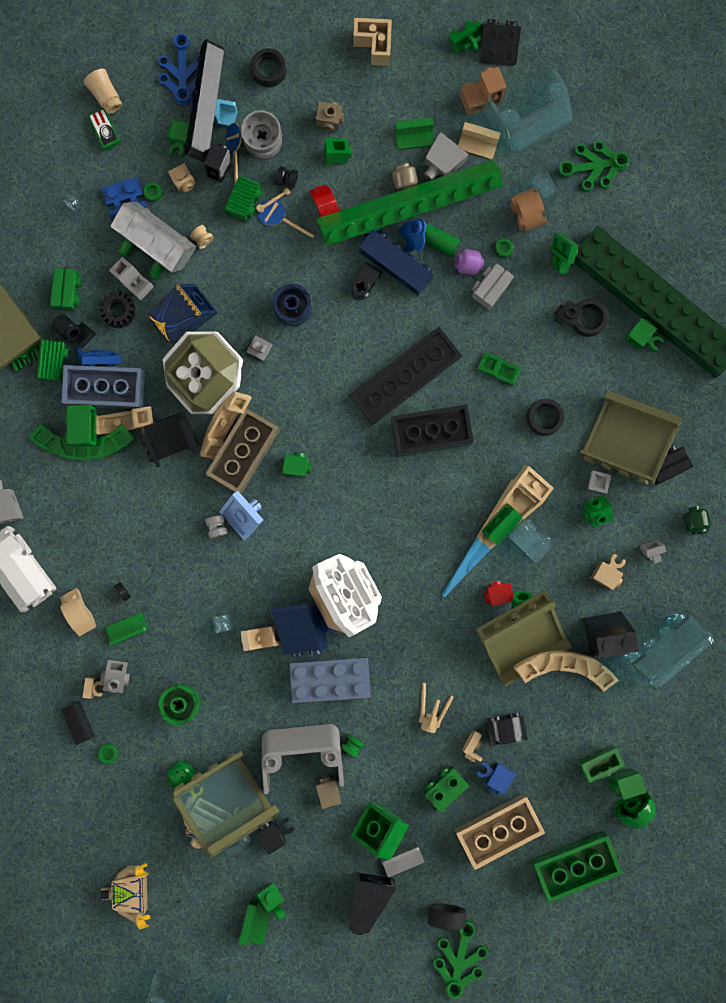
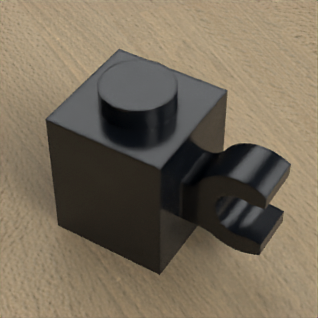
(273, 836)

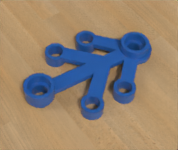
(181, 74)

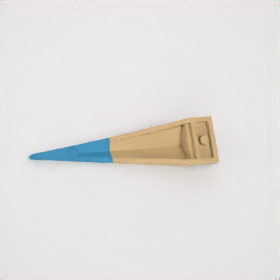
(524, 495)

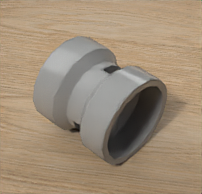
(216, 526)

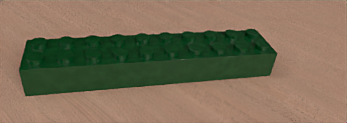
(654, 300)

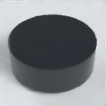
(122, 591)

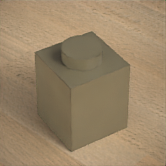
(328, 792)

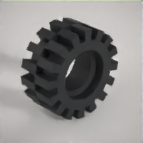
(113, 299)

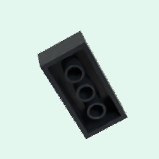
(432, 430)

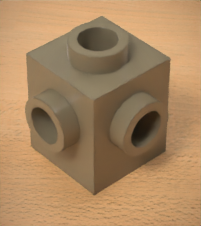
(329, 116)

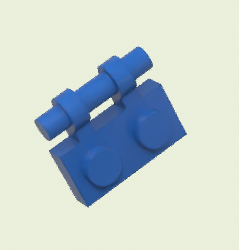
(122, 192)

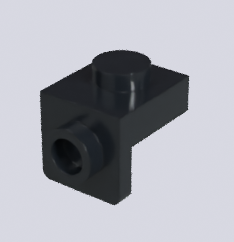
(568, 313)

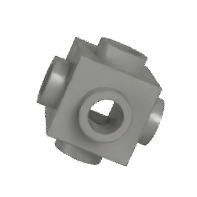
(115, 676)

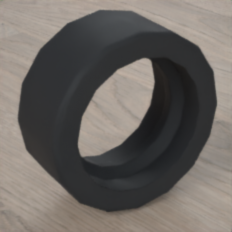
(265, 54)
(603, 318)
(559, 417)
(446, 916)

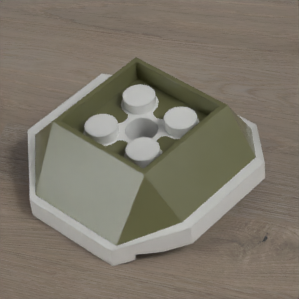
(218, 366)

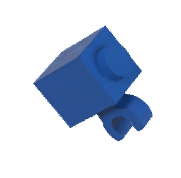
(498, 777)

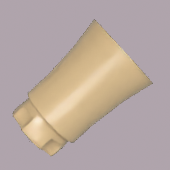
(103, 90)

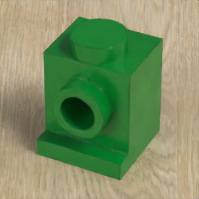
(336, 150)

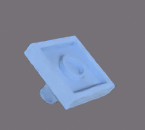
(242, 515)

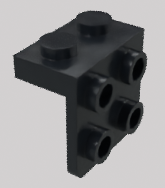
(500, 42)

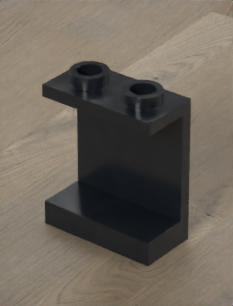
(168, 437)

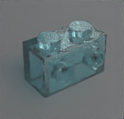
(529, 540)

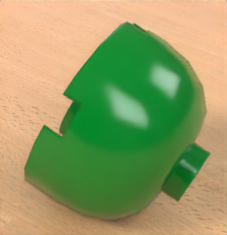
(636, 811)

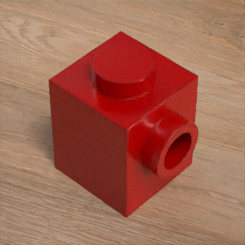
(498, 593)

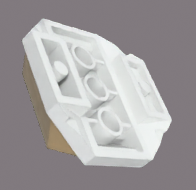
(345, 594)

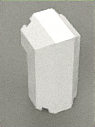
(21, 573)

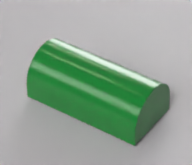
(441, 240)

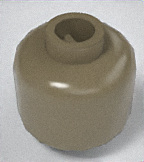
(404, 177)

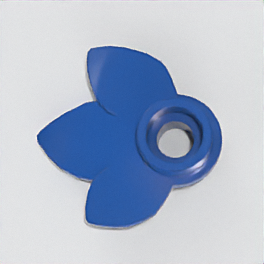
(414, 234)

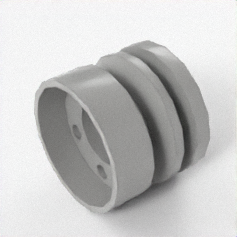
(263, 124)

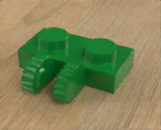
(565, 252)

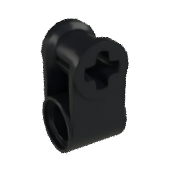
(366, 278)

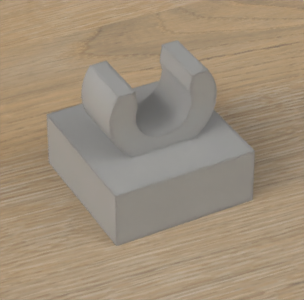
(259, 348)
(599, 482)
(653, 550)

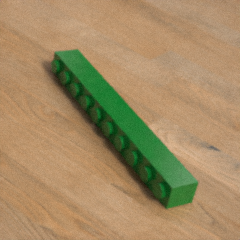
(409, 202)

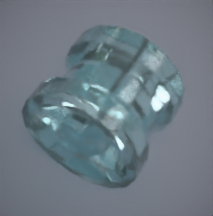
(221, 623)

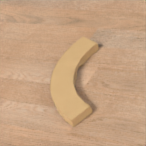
(566, 661)

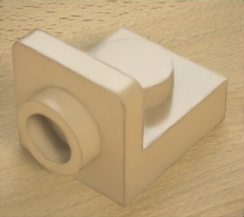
(182, 178)
(473, 742)

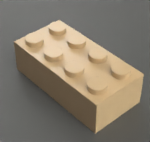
(499, 831)

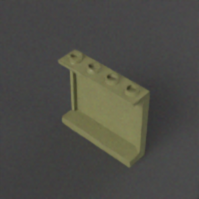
(16, 331)
(631, 438)
(521, 634)

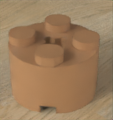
(528, 209)

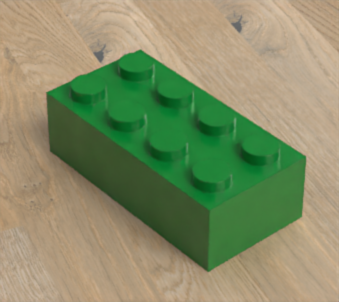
(576, 866)

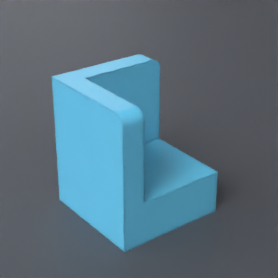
(225, 113)

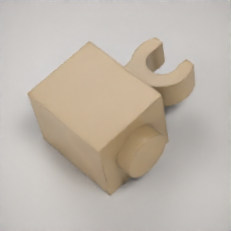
(607, 574)

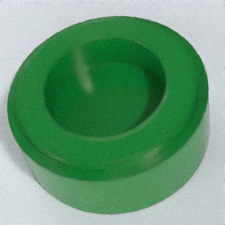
(152, 192)
(504, 247)
(108, 753)

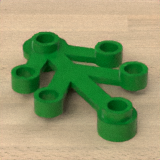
(596, 165)
(459, 963)

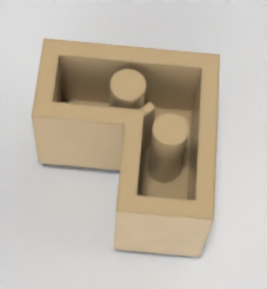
(374, 34)

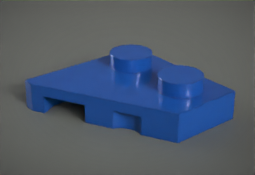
(107, 358)

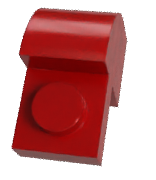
(324, 200)

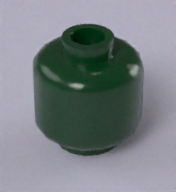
(697, 520)

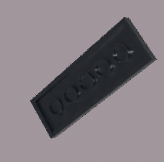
(405, 376)

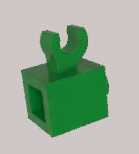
(177, 135)
(642, 334)
(269, 900)

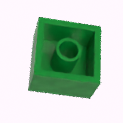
(379, 830)

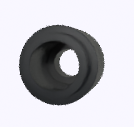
(66, 327)

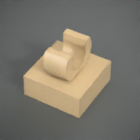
(90, 688)

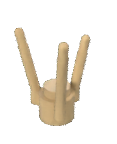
(430, 722)

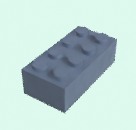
(103, 387)
(330, 680)

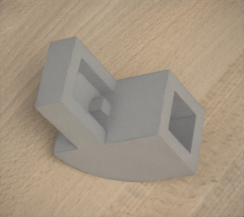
(131, 278)

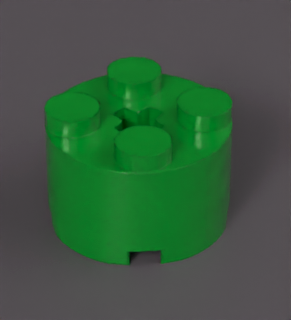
(169, 708)

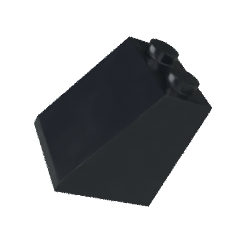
(610, 635)
(368, 901)

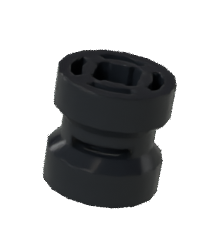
(286, 177)

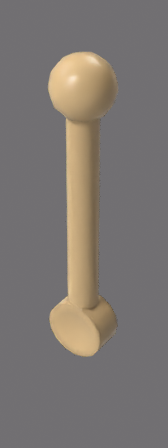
(260, 208)

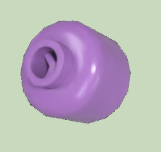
(469, 261)

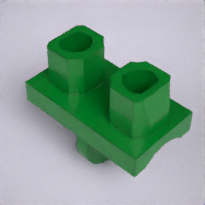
(467, 38)

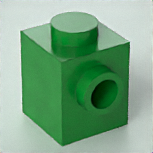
(296, 465)

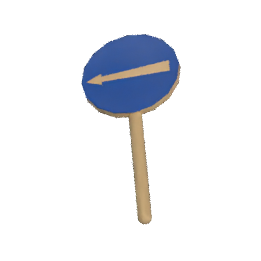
(233, 141)
(275, 214)

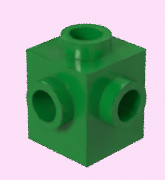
(597, 511)

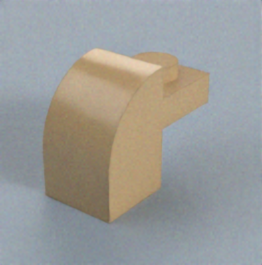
(76, 612)
(260, 638)

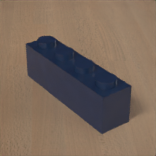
(396, 262)

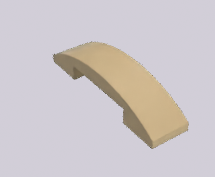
(130, 419)
(221, 423)

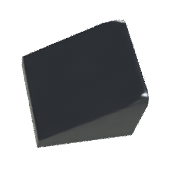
(85, 336)

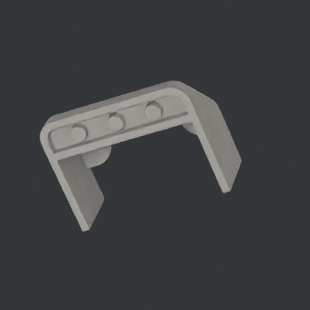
(300, 740)

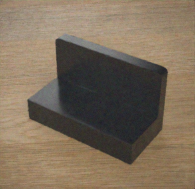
(77, 722)

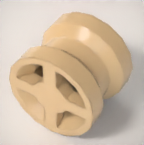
(201, 236)

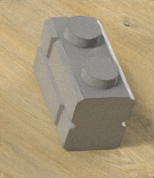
(492, 286)

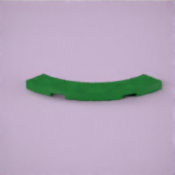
(104, 446)

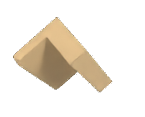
(479, 140)

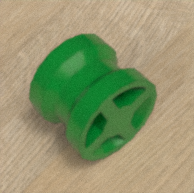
(352, 745)

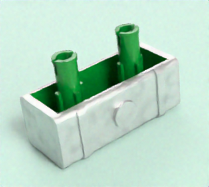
(152, 237)

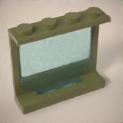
(223, 805)

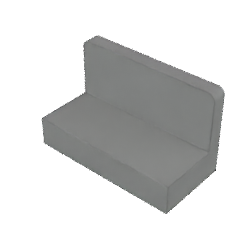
(403, 860)

